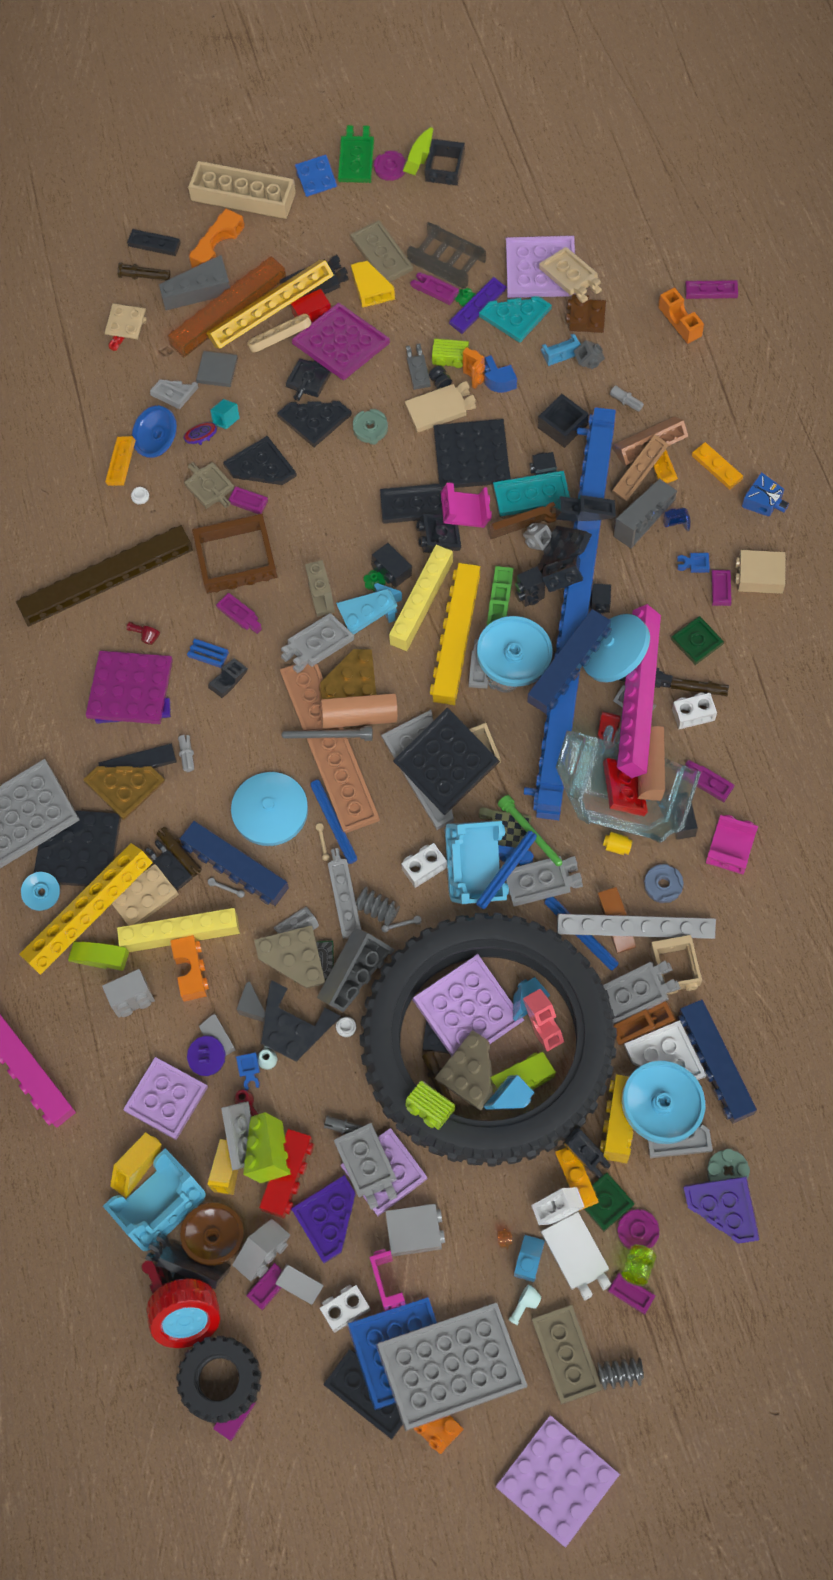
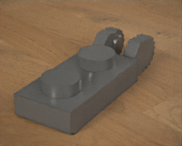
(418, 368)

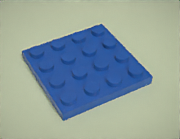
(379, 1328)

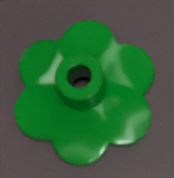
(464, 296)
(373, 578)

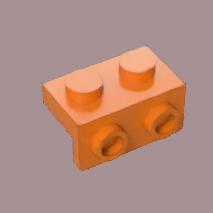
(474, 366)
(440, 1433)

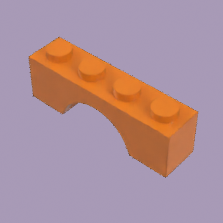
(226, 227)

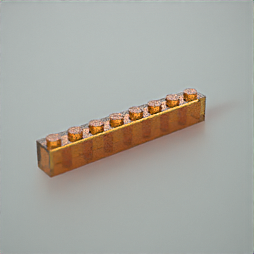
(232, 300)

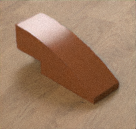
(612, 905)
(645, 1022)

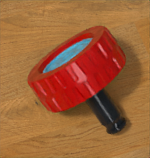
(182, 1312)

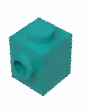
(225, 414)

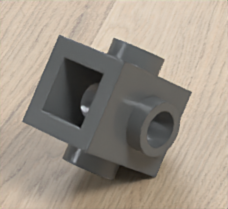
(589, 354)

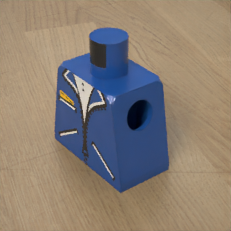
(765, 496)

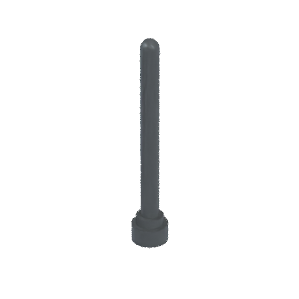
(365, 733)

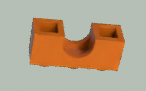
(687, 325)
(193, 984)

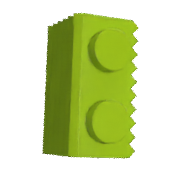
(448, 352)
(429, 1105)

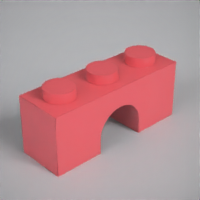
(542, 1020)

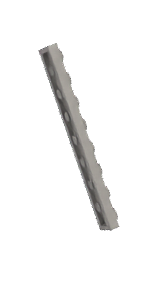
(635, 926)

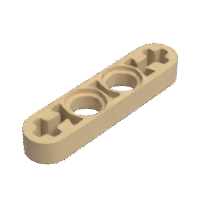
(279, 333)

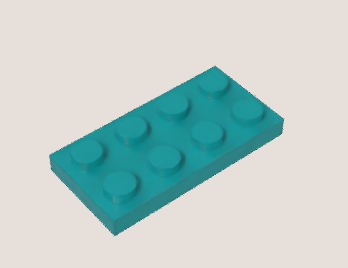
(529, 492)

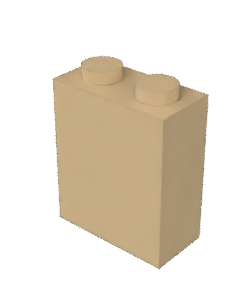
(760, 571)

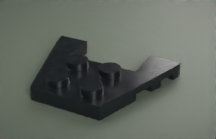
(287, 1032)

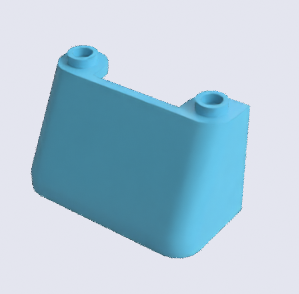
(473, 859)
(158, 1203)

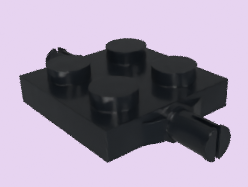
(307, 378)

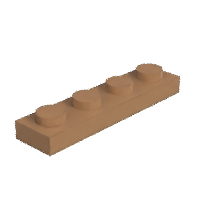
(640, 468)

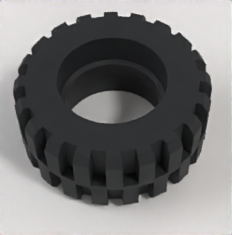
(192, 1366)

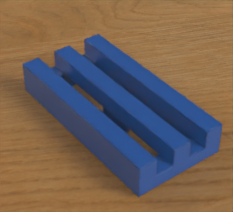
(193, 648)

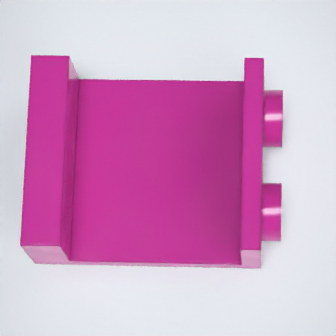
(465, 508)
(732, 844)
(382, 1257)

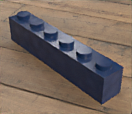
(569, 661)
(234, 863)
(717, 1062)

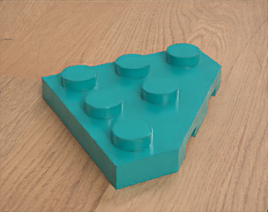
(516, 316)

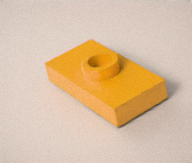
(664, 469)

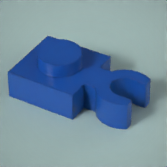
(697, 563)
(248, 1067)

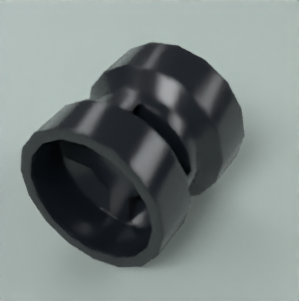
(440, 377)

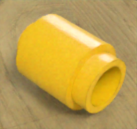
(617, 843)

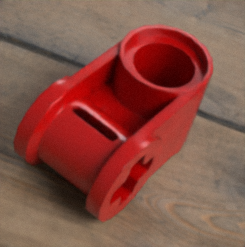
(608, 719)

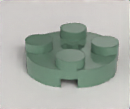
(374, 434)
(729, 1159)

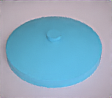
(620, 650)
(514, 651)
(269, 809)
(663, 1102)

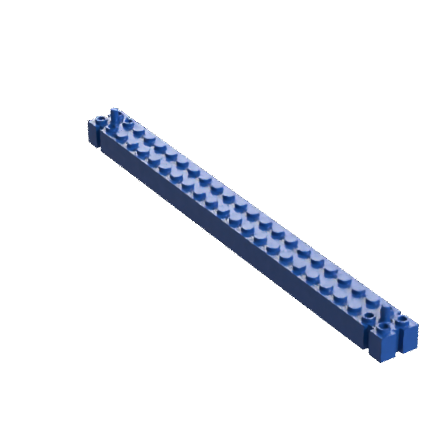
(575, 608)

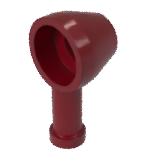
(148, 634)
(249, 1097)

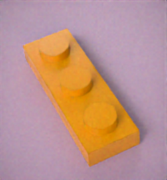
(120, 461)
(717, 465)
(576, 1176)

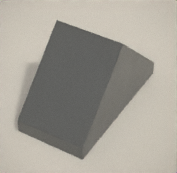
(250, 1005)

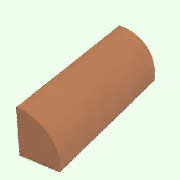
(668, 430)
(358, 710)
(652, 784)

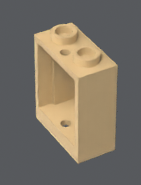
(677, 944)

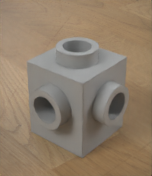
(537, 536)

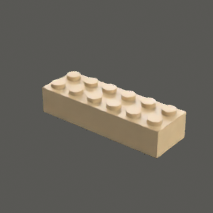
(242, 189)

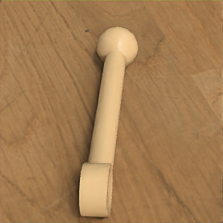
(319, 827)

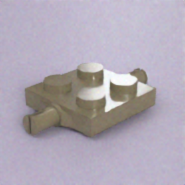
(209, 485)

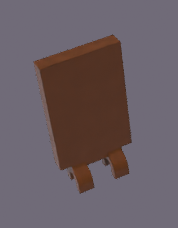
(522, 521)

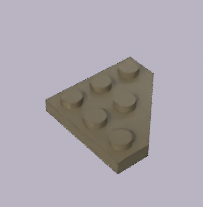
(293, 955)
(469, 1071)

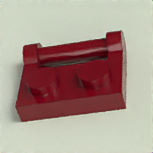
(156, 1275)

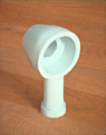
(271, 1062)
(529, 1298)

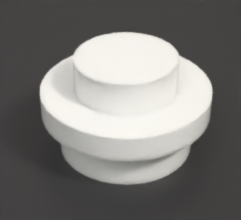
(140, 495)
(346, 1027)

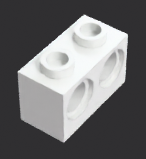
(696, 714)
(427, 868)
(558, 1206)
(348, 1313)

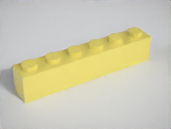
(421, 598)
(160, 932)

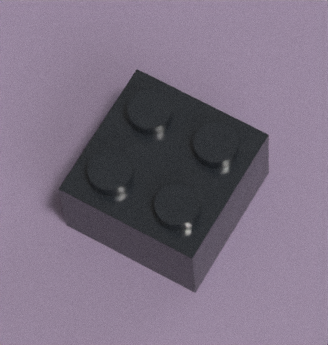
(562, 420)

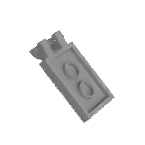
(316, 642)
(542, 880)
(639, 990)
(366, 1164)

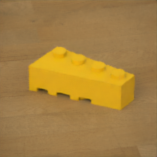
(617, 1128)

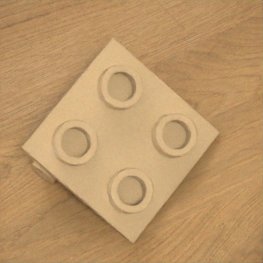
(125, 321)

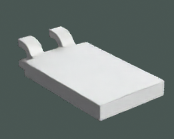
(577, 1254)

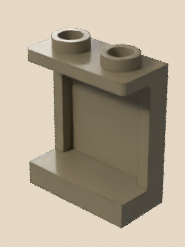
(320, 588)

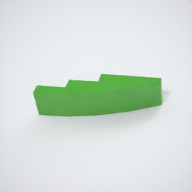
(500, 593)

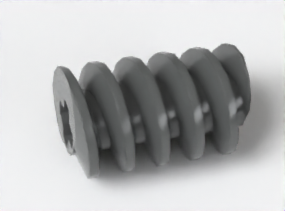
(377, 907)
(620, 1373)

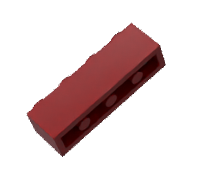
(281, 1190)

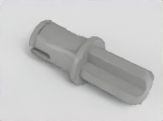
(626, 398)
(186, 753)

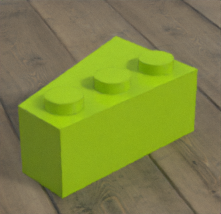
(533, 1071)
(265, 1149)

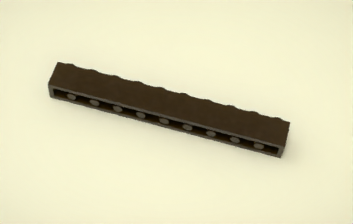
(104, 575)

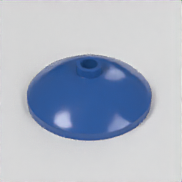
(154, 431)

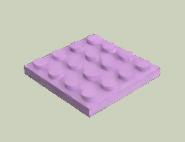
(523, 261)
(467, 1002)
(557, 1481)

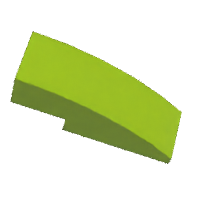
(418, 152)
(99, 955)

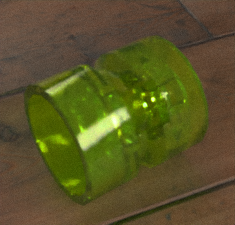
(639, 1265)

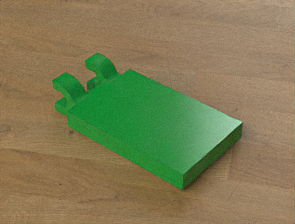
(356, 156)

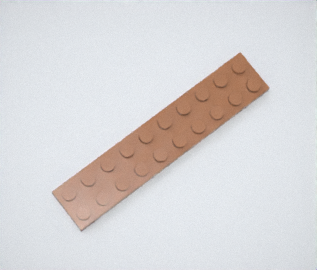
(332, 755)

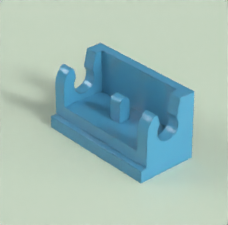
(561, 351)

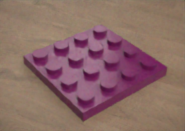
(341, 341)
(129, 687)

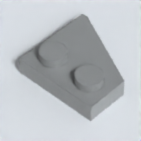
(173, 392)

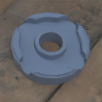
(661, 894)

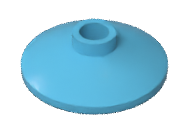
(32, 886)

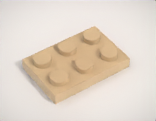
(144, 896)

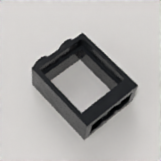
(438, 148)

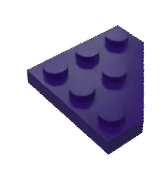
(725, 1206)
(327, 1217)

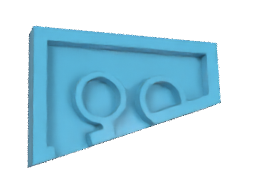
(366, 609)

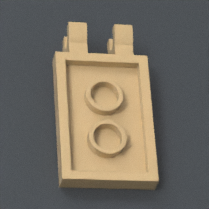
(571, 273)
(440, 406)

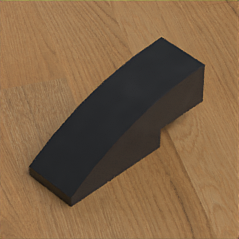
(584, 508)

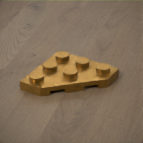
(350, 677)
(124, 787)

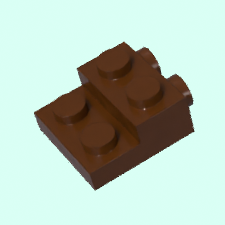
(587, 315)

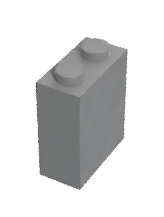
(414, 1230)

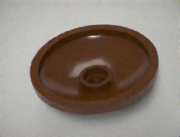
(210, 1221)

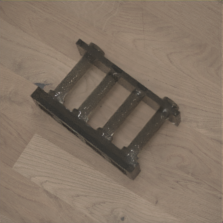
(439, 268)

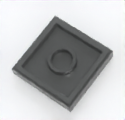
(217, 369)

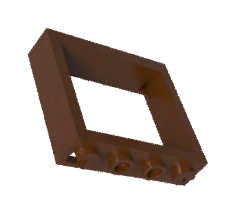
(230, 529)

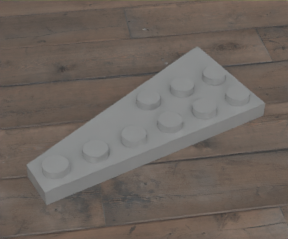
(396, 742)

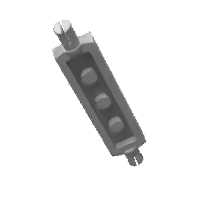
(343, 894)

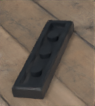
(152, 758)

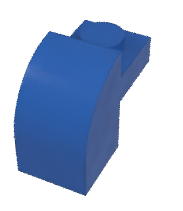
(499, 379)

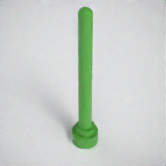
(507, 804)

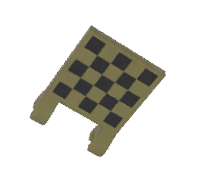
(513, 830)

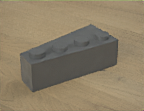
(195, 285)
(643, 513)
(353, 969)

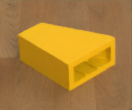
(371, 285)
(134, 1164)
(222, 1177)

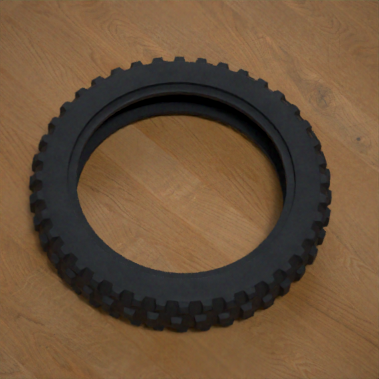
(504, 939)

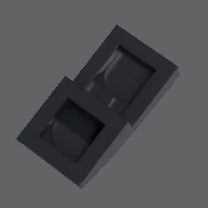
(228, 679)

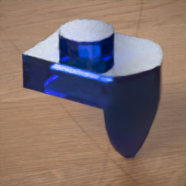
(677, 516)

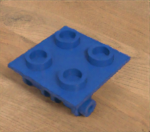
(315, 175)

